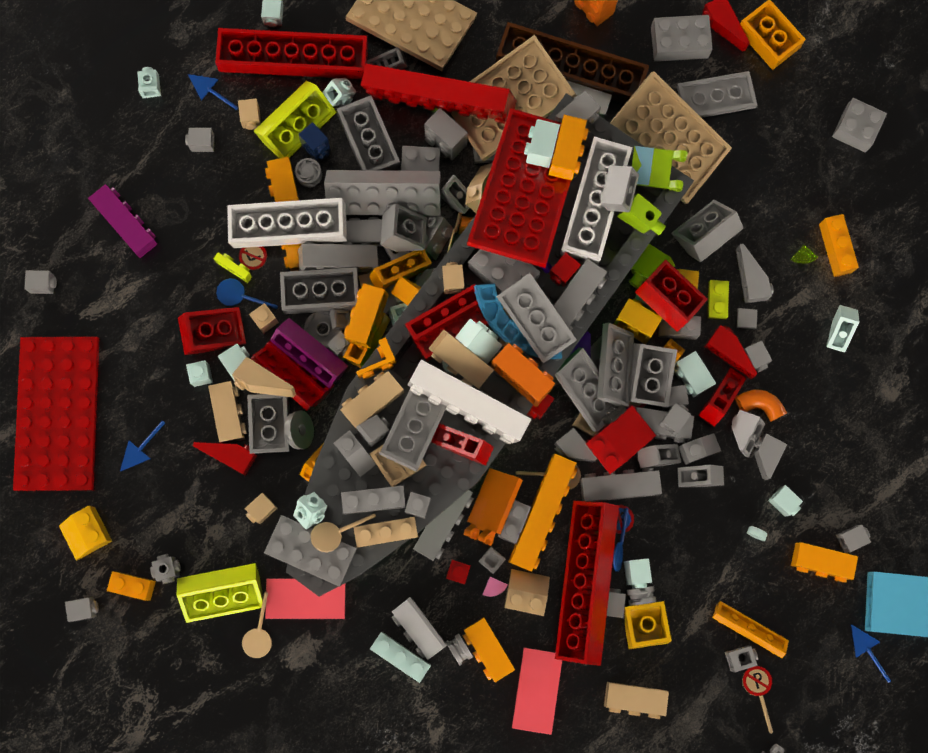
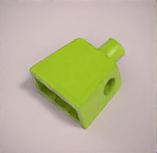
(643, 216)
(646, 264)

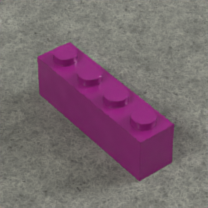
(121, 219)
(308, 353)

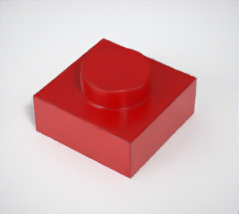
(458, 572)

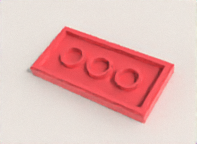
(294, 601)
(537, 691)

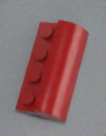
(446, 316)
(307, 388)

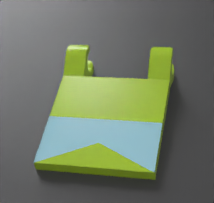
(655, 167)

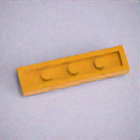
(751, 629)

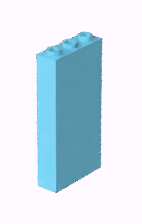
(897, 604)

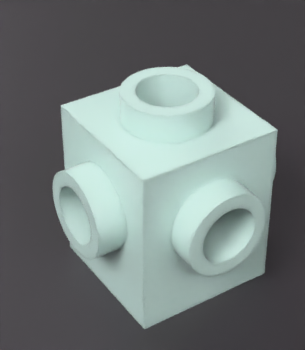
(339, 92)
(310, 510)

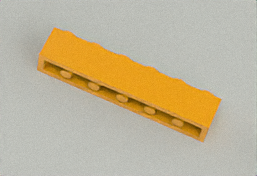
(284, 189)
(542, 512)

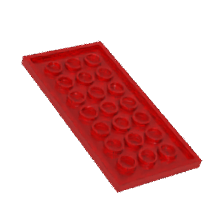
(519, 199)
(56, 414)

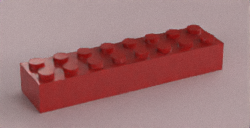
(291, 53)
(438, 92)
(587, 582)

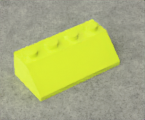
(298, 111)
(220, 592)

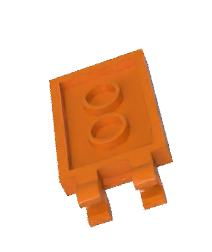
(492, 506)

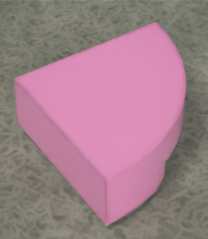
(494, 587)

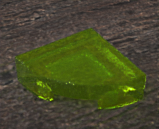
(804, 256)

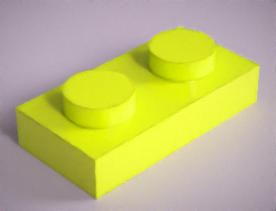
(227, 262)
(718, 299)

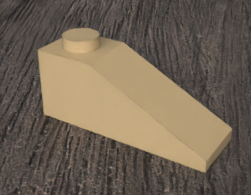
(476, 187)
(259, 380)

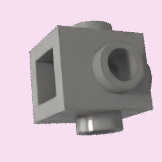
(173, 568)

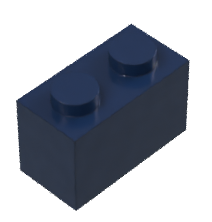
(315, 142)

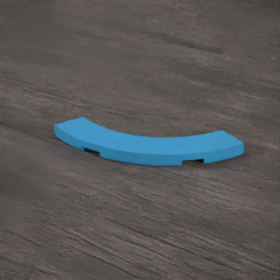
(499, 320)

